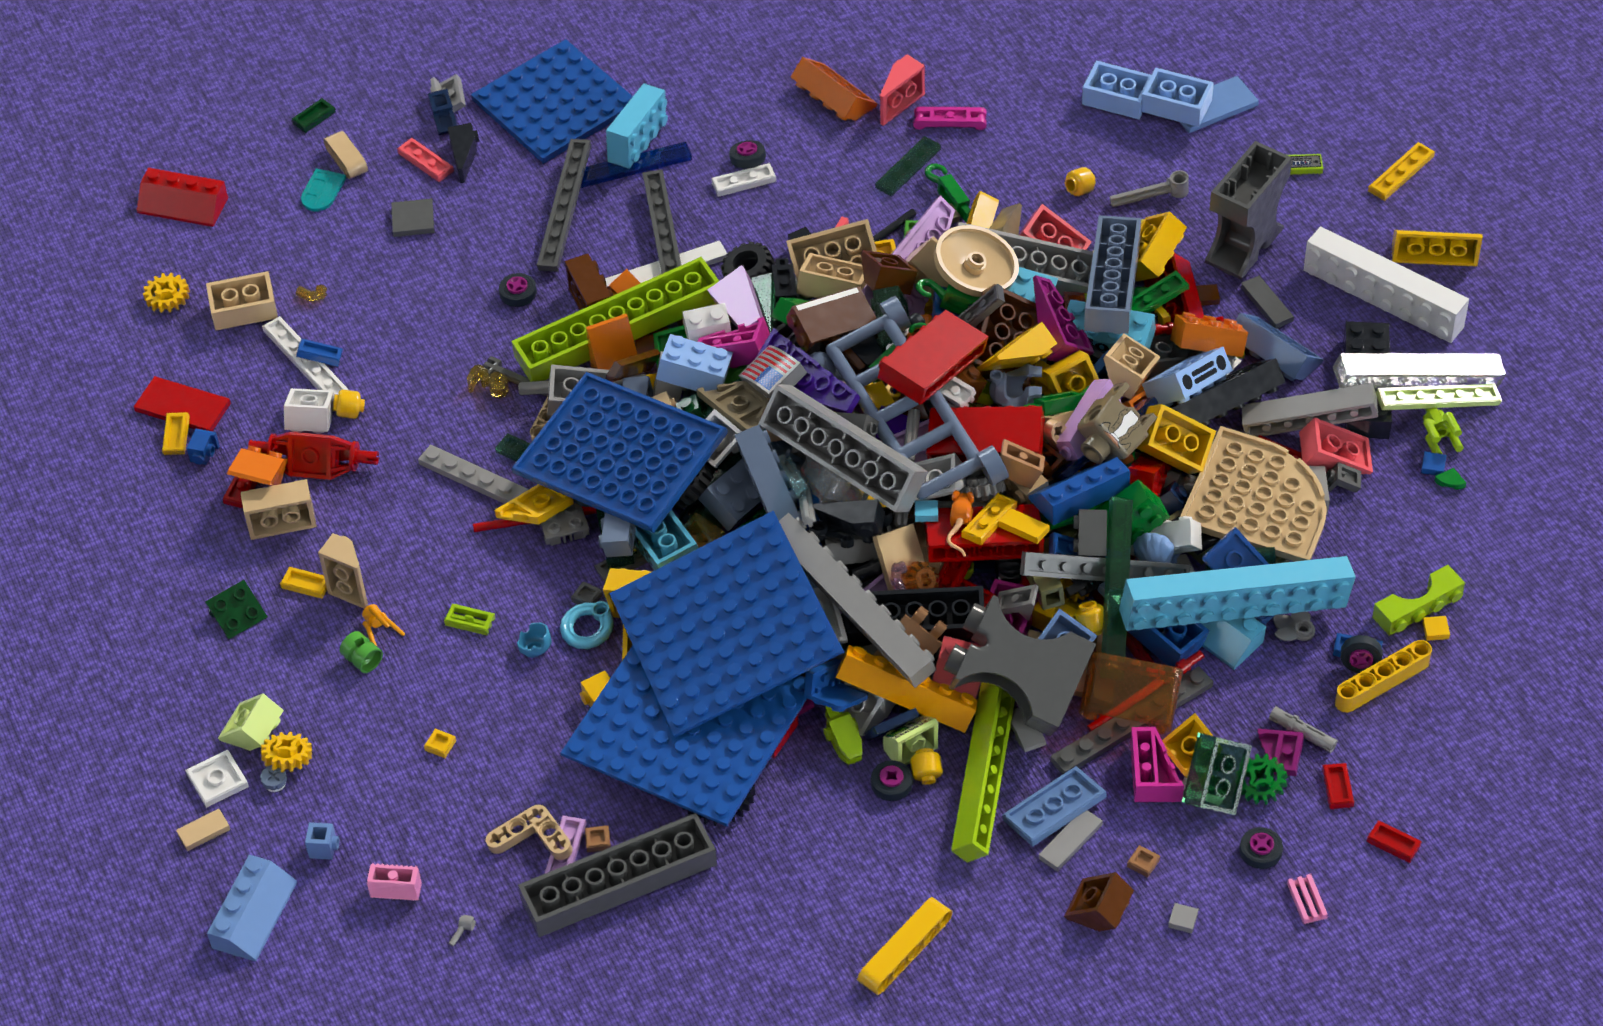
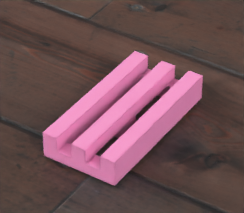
(1301, 882)

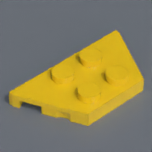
(534, 506)

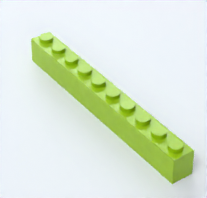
(983, 773)

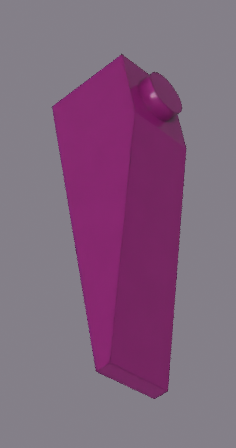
(1058, 321)

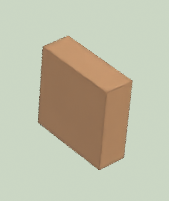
(597, 838)
(1143, 861)

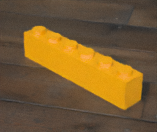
(884, 680)

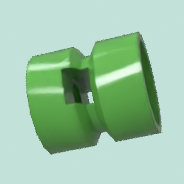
(361, 652)

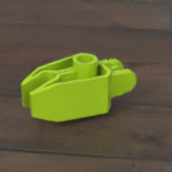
(843, 735)

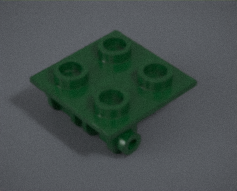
(236, 609)

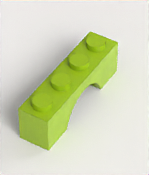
(1397, 613)

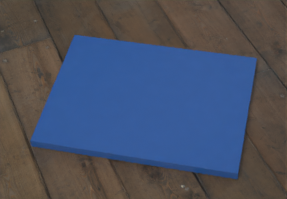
(620, 451)

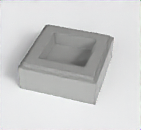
(1183, 918)

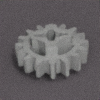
(982, 488)

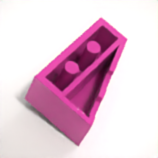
(743, 342)
(1151, 768)

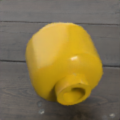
(1080, 181)
(348, 404)
(1091, 616)
(926, 766)

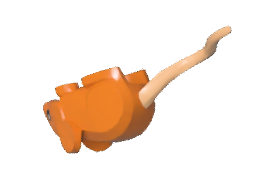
(960, 514)

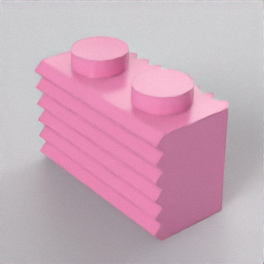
(394, 882)

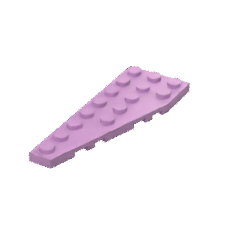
(932, 223)

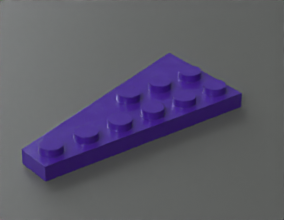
(817, 382)

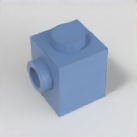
(321, 841)

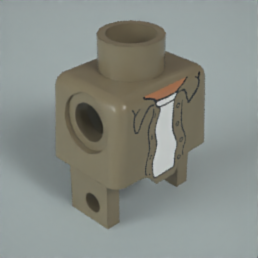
(1113, 428)

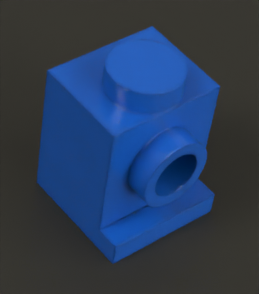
(202, 446)

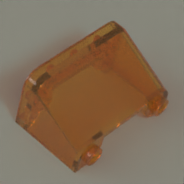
(1131, 690)

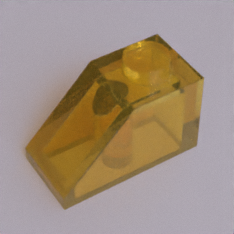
(703, 530)

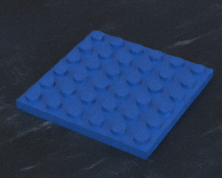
(553, 100)

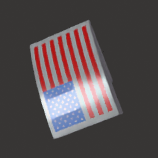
(772, 368)

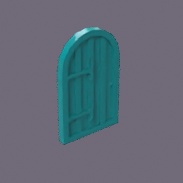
(322, 190)

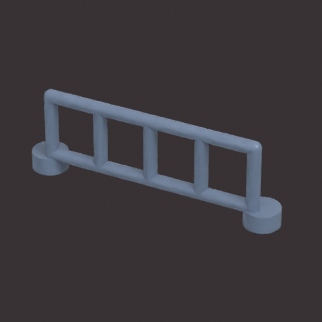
(894, 322)

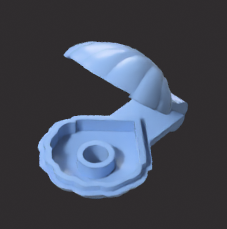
(1154, 548)

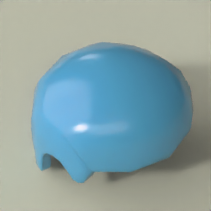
(535, 640)

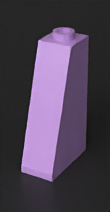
(739, 297)
(1071, 439)

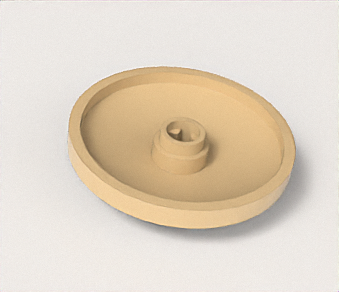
(975, 259)

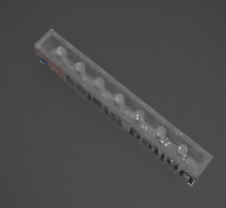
(1418, 369)

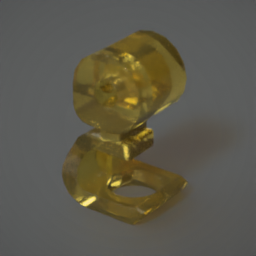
(496, 381)

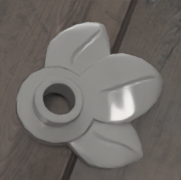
(1291, 626)

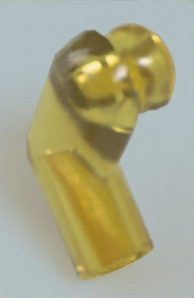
(318, 294)

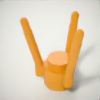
(376, 618)

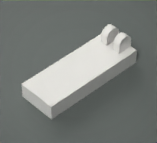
(958, 392)

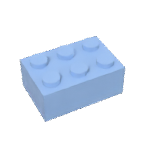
(1115, 89)
(1177, 97)
(693, 364)

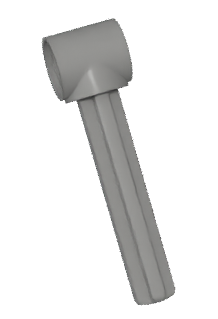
(1176, 185)

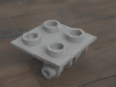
(565, 523)

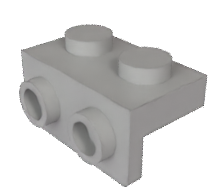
(454, 88)

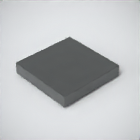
(412, 217)

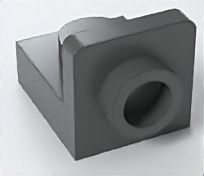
(1344, 477)

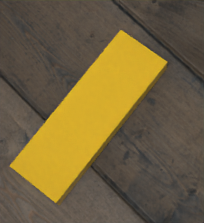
(987, 519)

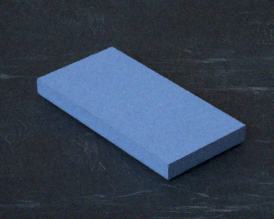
(1227, 100)
(1054, 806)

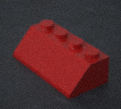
(181, 197)
(1189, 299)

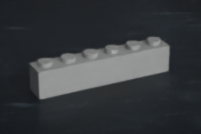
(1297, 411)

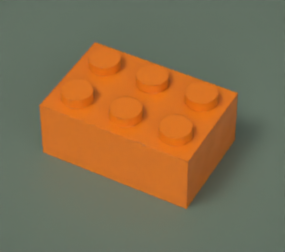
(1208, 334)

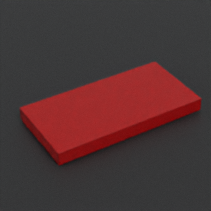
(171, 397)

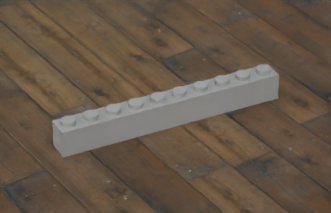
(858, 605)

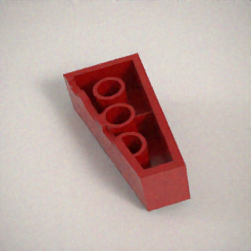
(1150, 472)

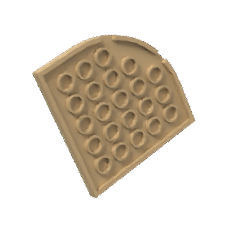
(1261, 494)

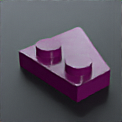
(1284, 746)

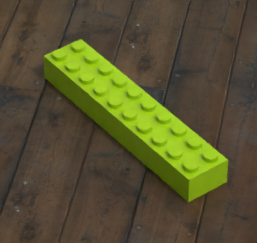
(648, 308)

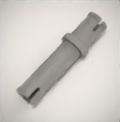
(1310, 733)

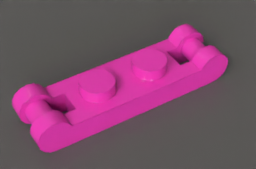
(950, 117)

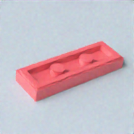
(425, 160)

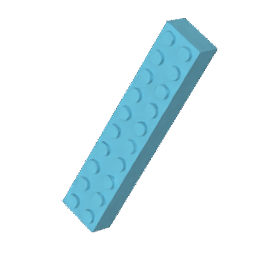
(1236, 593)

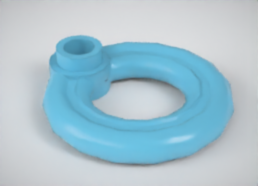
(583, 609)

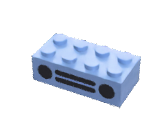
(1189, 377)

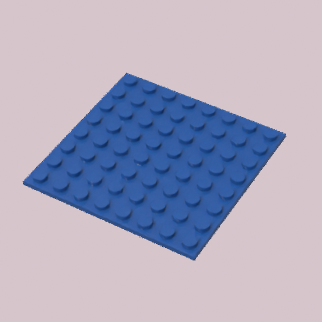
(725, 623)
(701, 769)

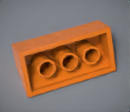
(832, 89)

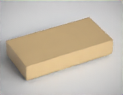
(203, 829)

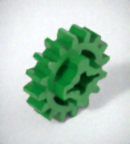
(1264, 788)

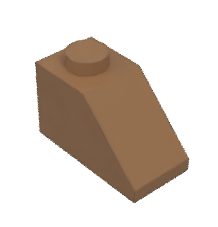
(1021, 463)

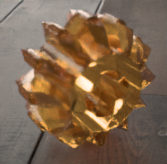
(920, 576)

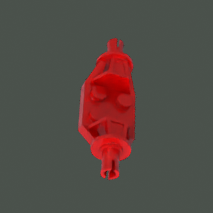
(316, 454)

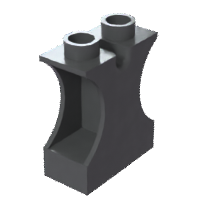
(1248, 208)
(1032, 670)

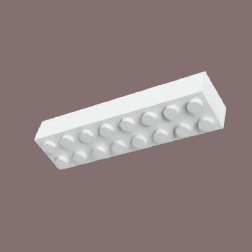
(1386, 284)

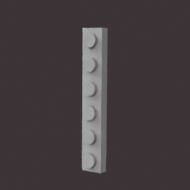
(470, 475)

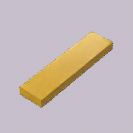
(1401, 171)

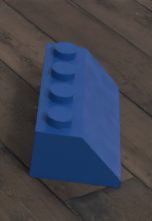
(1081, 490)

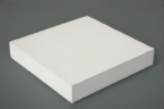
(217, 778)

